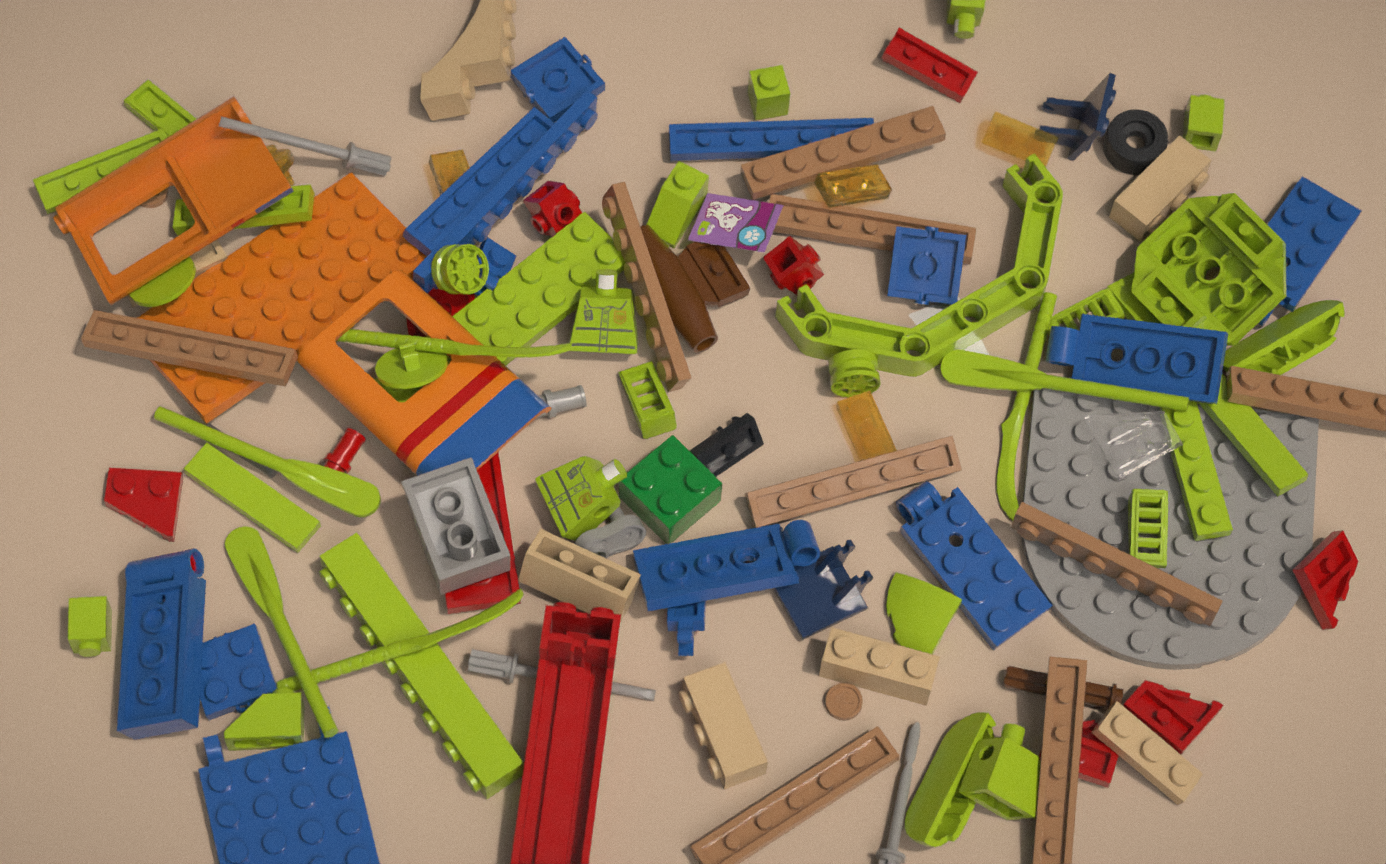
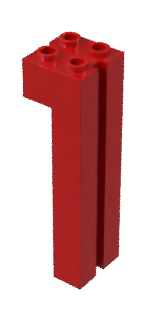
(566, 736)

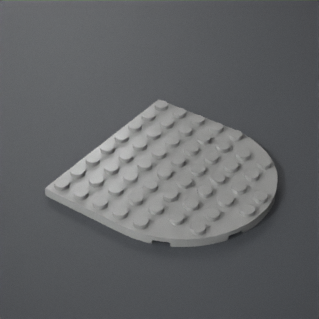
(1245, 570)

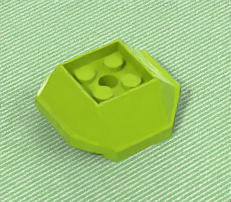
(1204, 236)

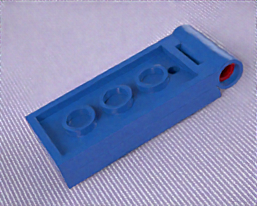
(162, 645)

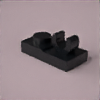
(729, 444)

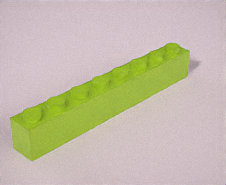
(426, 673)

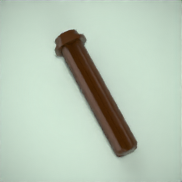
(1036, 683)

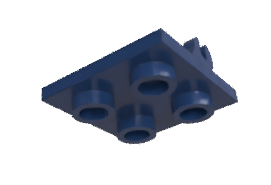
(1090, 112)
(824, 592)

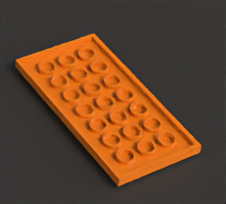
(287, 286)

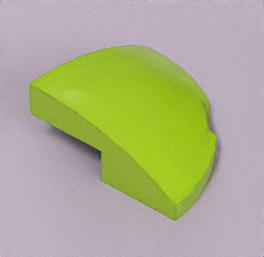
(919, 612)

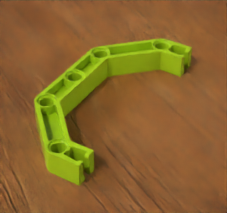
(948, 330)

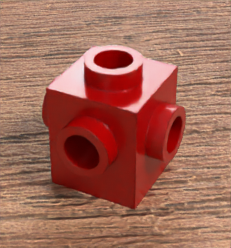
(552, 207)
(793, 265)

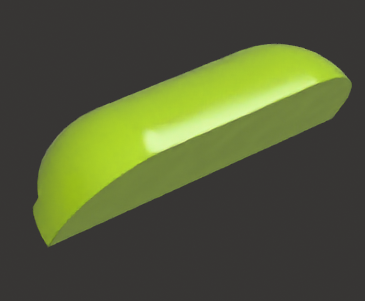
(1288, 339)
(938, 808)

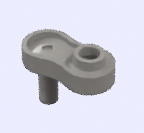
(618, 536)

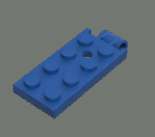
(1312, 227)
(1153, 359)
(715, 567)
(982, 571)

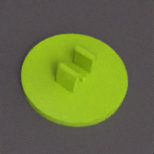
(166, 286)
(410, 368)

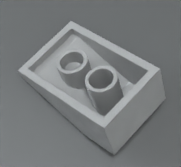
(456, 526)

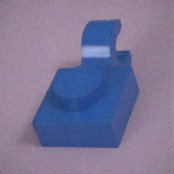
(499, 262)
(686, 620)

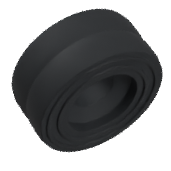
(1140, 124)

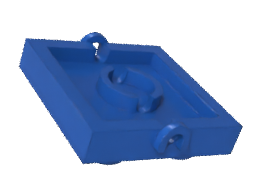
(556, 78)
(926, 265)
(234, 672)

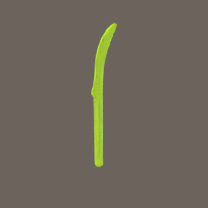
(447, 346)
(1013, 425)
(404, 646)

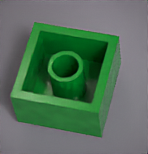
(670, 490)

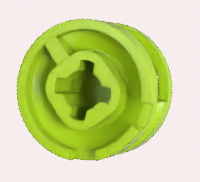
(458, 269)
(854, 371)

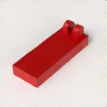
(929, 65)

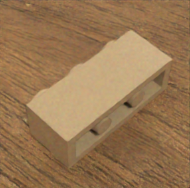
(1161, 188)
(577, 575)
(879, 666)
(723, 726)

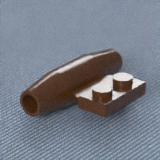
(694, 279)

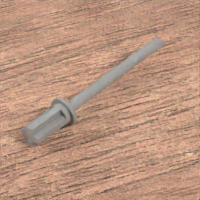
(351, 156)
(507, 667)
(891, 854)

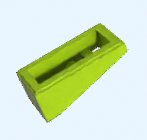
(1103, 299)
(656, 419)
(1148, 505)

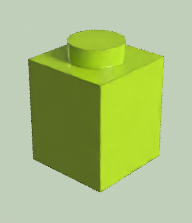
(768, 92)
(1204, 122)
(89, 625)

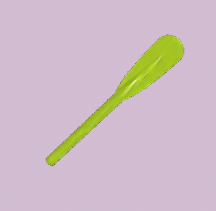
(996, 373)
(324, 483)
(258, 575)

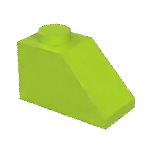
(678, 202)
(268, 723)

